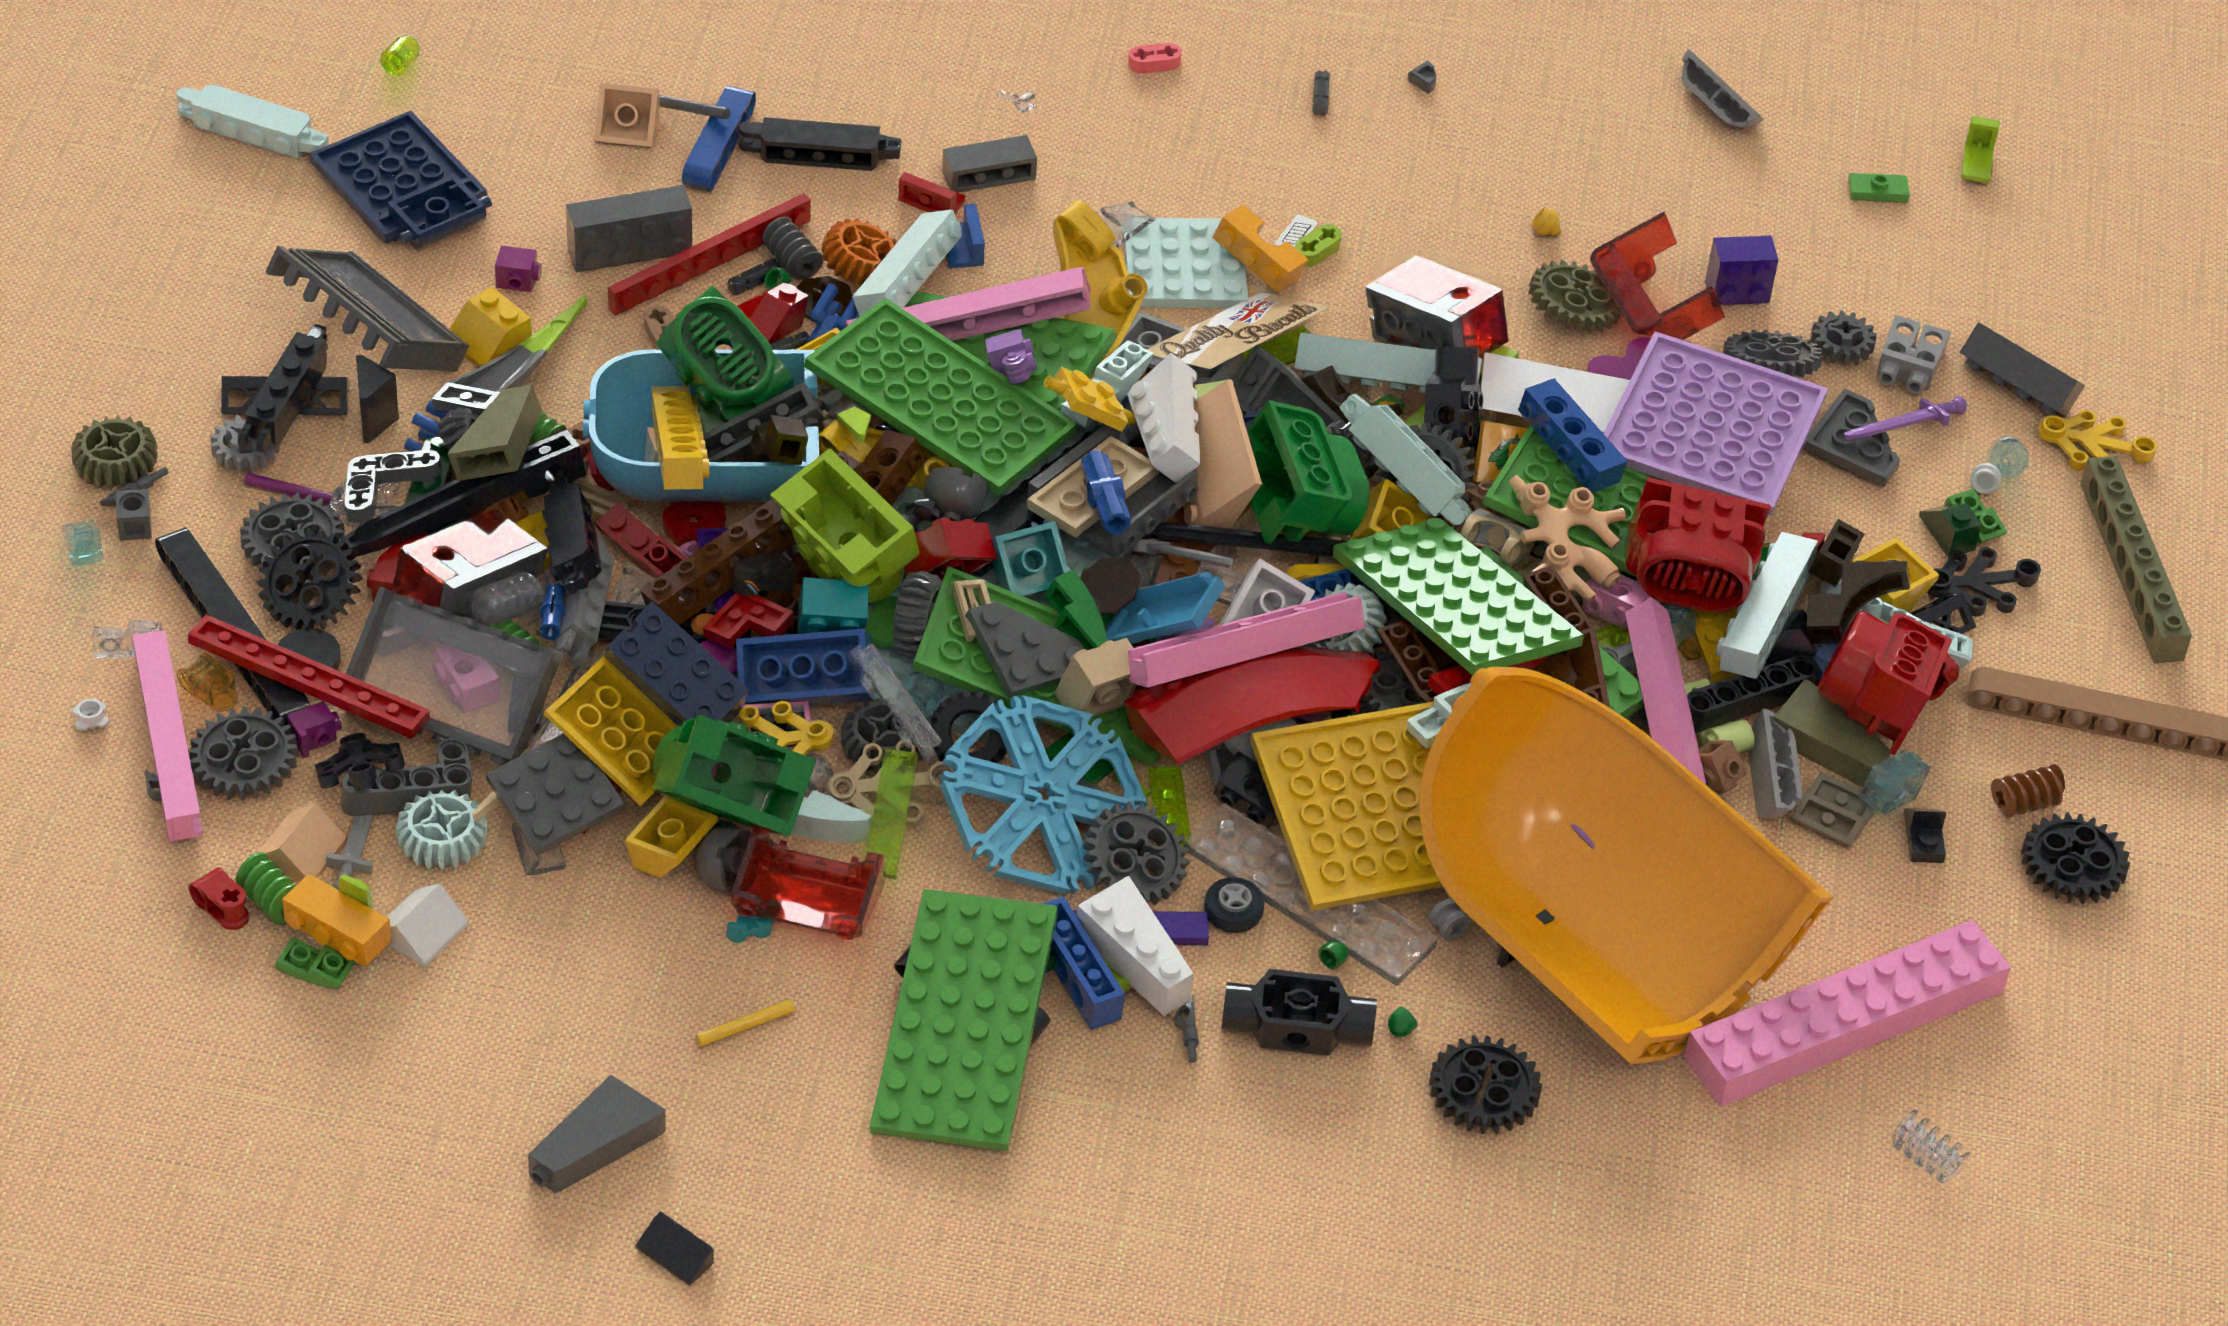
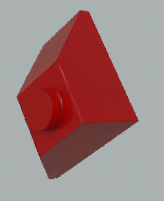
(776, 311)

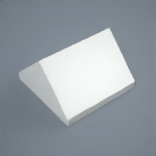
(425, 924)

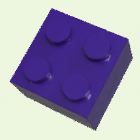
(1742, 269)

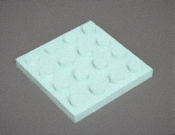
(1185, 265)

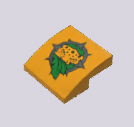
(1494, 448)

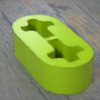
(1321, 248)

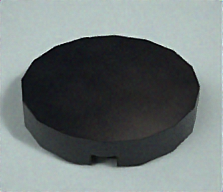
(314, 645)

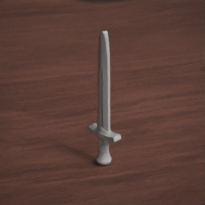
(1154, 546)
(351, 856)

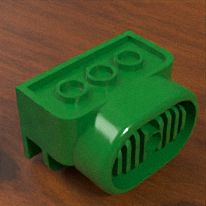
(723, 382)
(1305, 474)
(753, 777)

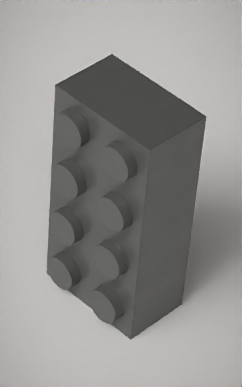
(628, 228)

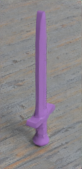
(1926, 412)

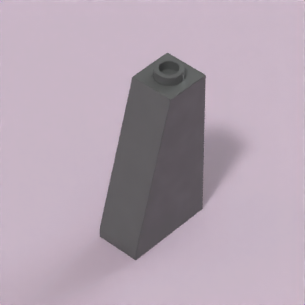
(596, 1134)

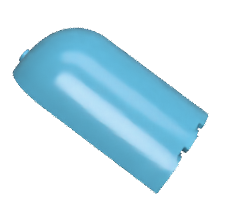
(618, 430)

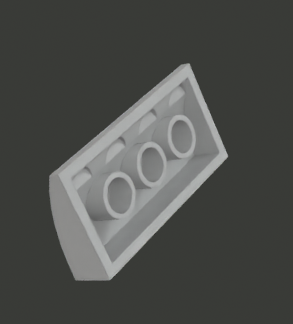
(1151, 331)

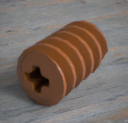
(2029, 790)

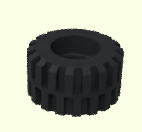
(959, 705)

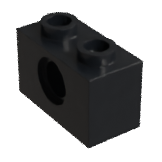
(1230, 789)

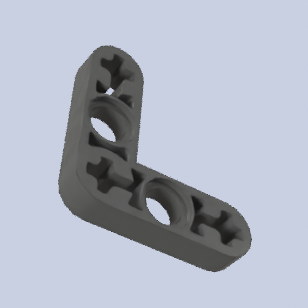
(372, 470)

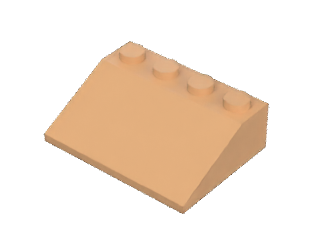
(1227, 463)

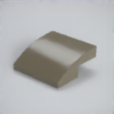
(1833, 810)

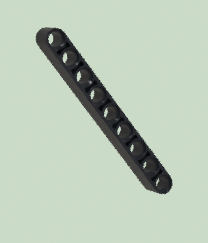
(214, 598)

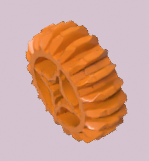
(855, 249)

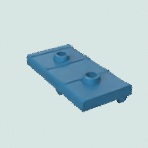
(1166, 608)

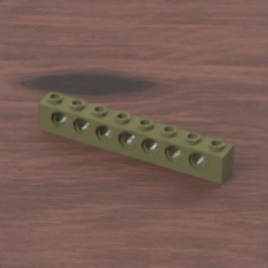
(2136, 560)

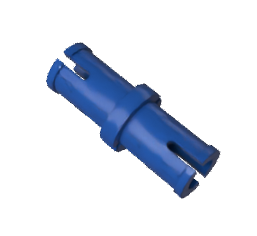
(551, 621)

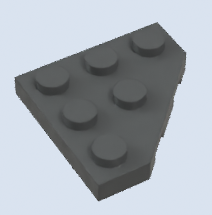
(1865, 456)
(1021, 649)

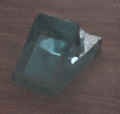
(83, 542)

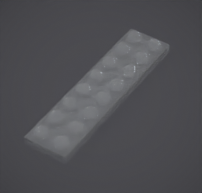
(1369, 928)

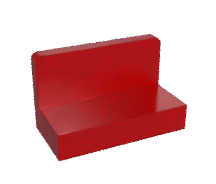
(928, 195)

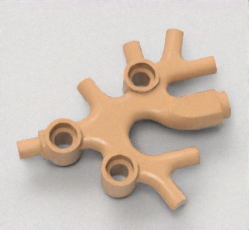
(1554, 529)

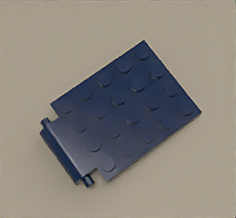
(403, 181)

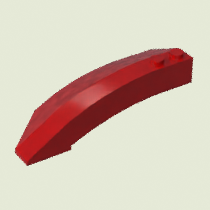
(1215, 705)

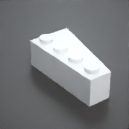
(1167, 417)
(1137, 945)

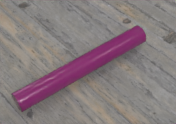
(286, 487)

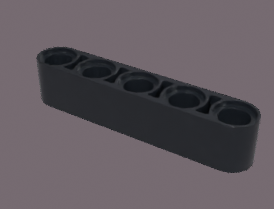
(1745, 696)

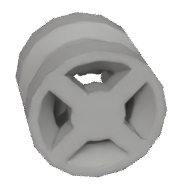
(1449, 919)

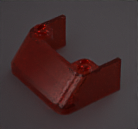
(1628, 263)

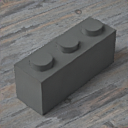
(989, 164)

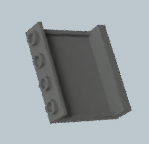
(1146, 506)

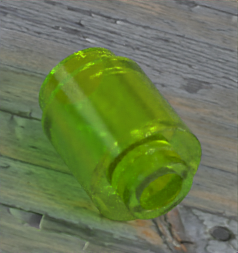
(400, 55)

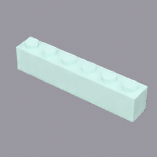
(910, 261)
(1367, 361)
(1767, 606)

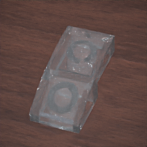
(118, 642)

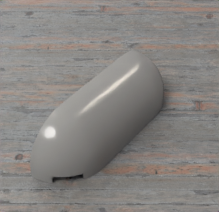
(1717, 93)
(1774, 768)

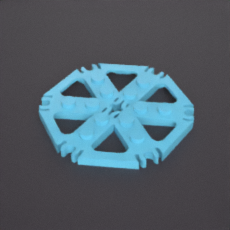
(1021, 786)

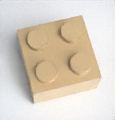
(1097, 679)

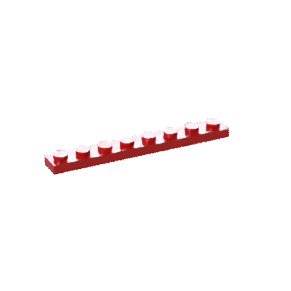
(703, 256)
(309, 676)

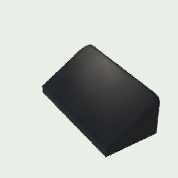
(676, 1248)

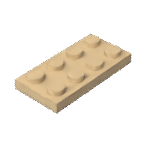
(1066, 495)

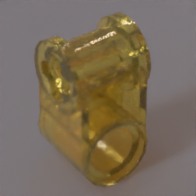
(209, 683)

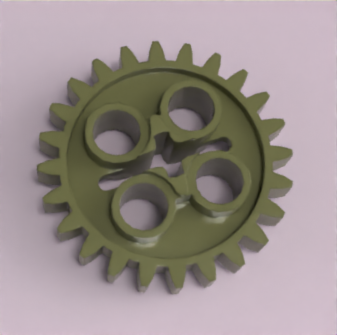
(1573, 296)

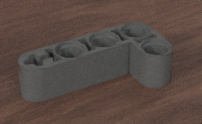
(402, 785)

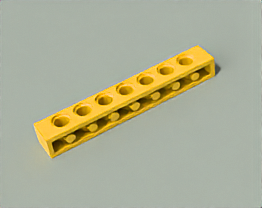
(679, 438)

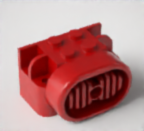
(1695, 545)
(1884, 673)

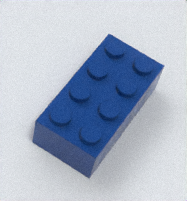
(803, 667)

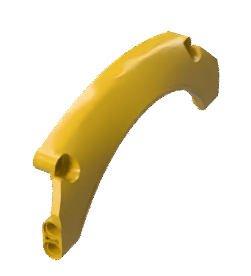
(1081, 242)

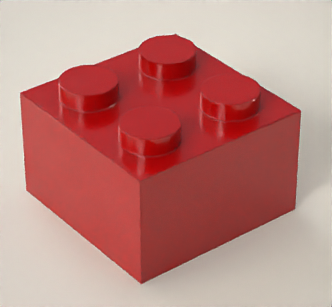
(954, 544)

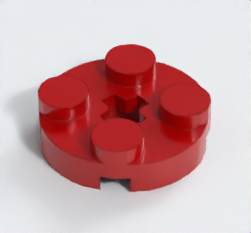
(677, 519)

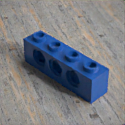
(1572, 435)
(1084, 970)

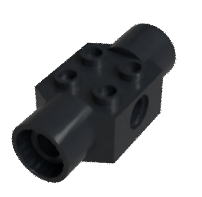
(1455, 391)
(1299, 1012)

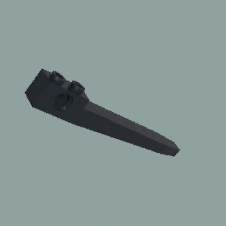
(540, 466)

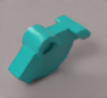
(748, 927)

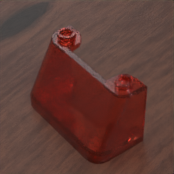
(807, 887)

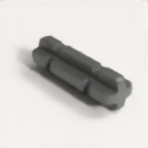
(1321, 92)

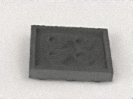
(554, 793)

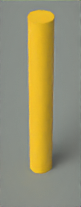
(744, 1022)

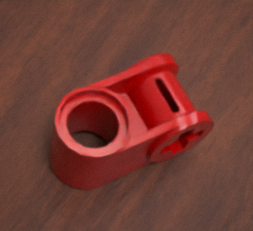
(221, 899)

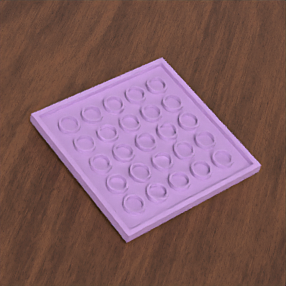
(1713, 420)

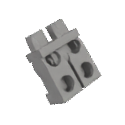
(1908, 363)

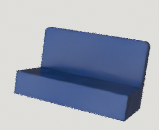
(971, 246)

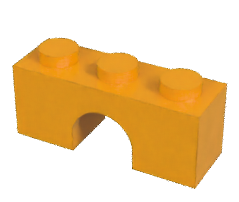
(1275, 265)

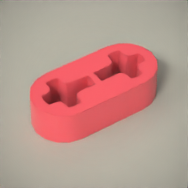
(1155, 57)

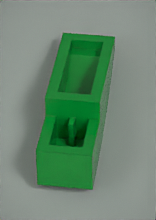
(1077, 610)

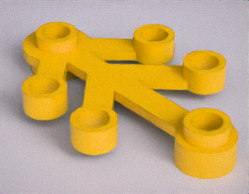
(2060, 431)
(809, 735)

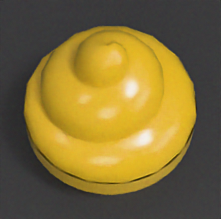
(1546, 222)

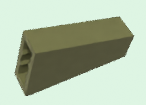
(498, 435)
(1830, 736)

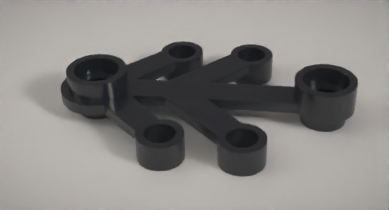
(2025, 574)
(358, 758)

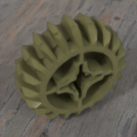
(114, 452)

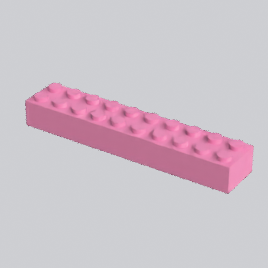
(1846, 1012)

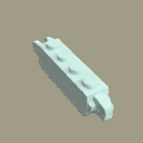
(250, 120)
(1408, 459)

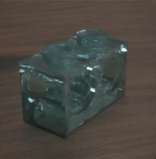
(1895, 781)

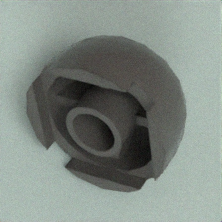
(956, 493)
(720, 856)

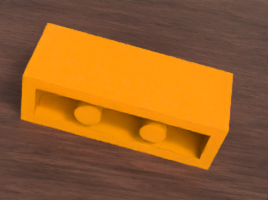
(336, 920)

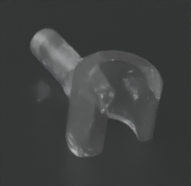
(1021, 102)

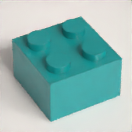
(1029, 559)
(831, 606)

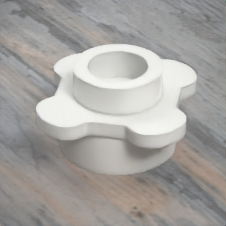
(90, 714)

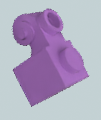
(1012, 355)

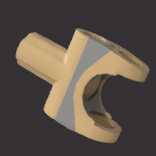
(1499, 534)

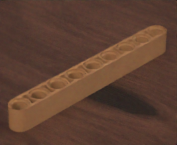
(2099, 712)

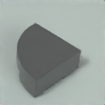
(1423, 77)

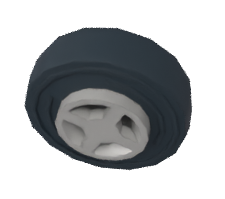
(1234, 904)

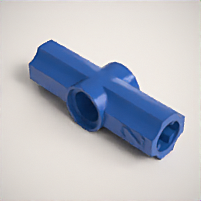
(1105, 492)

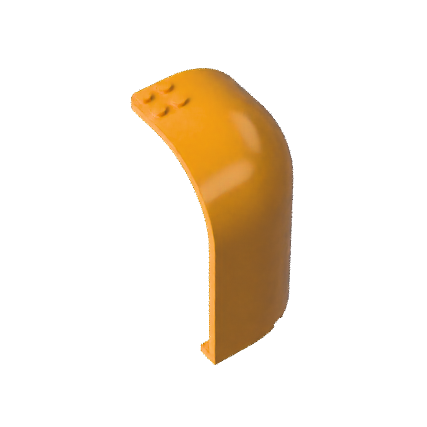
(1650, 924)

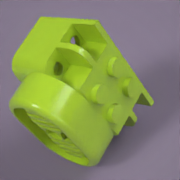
(846, 527)

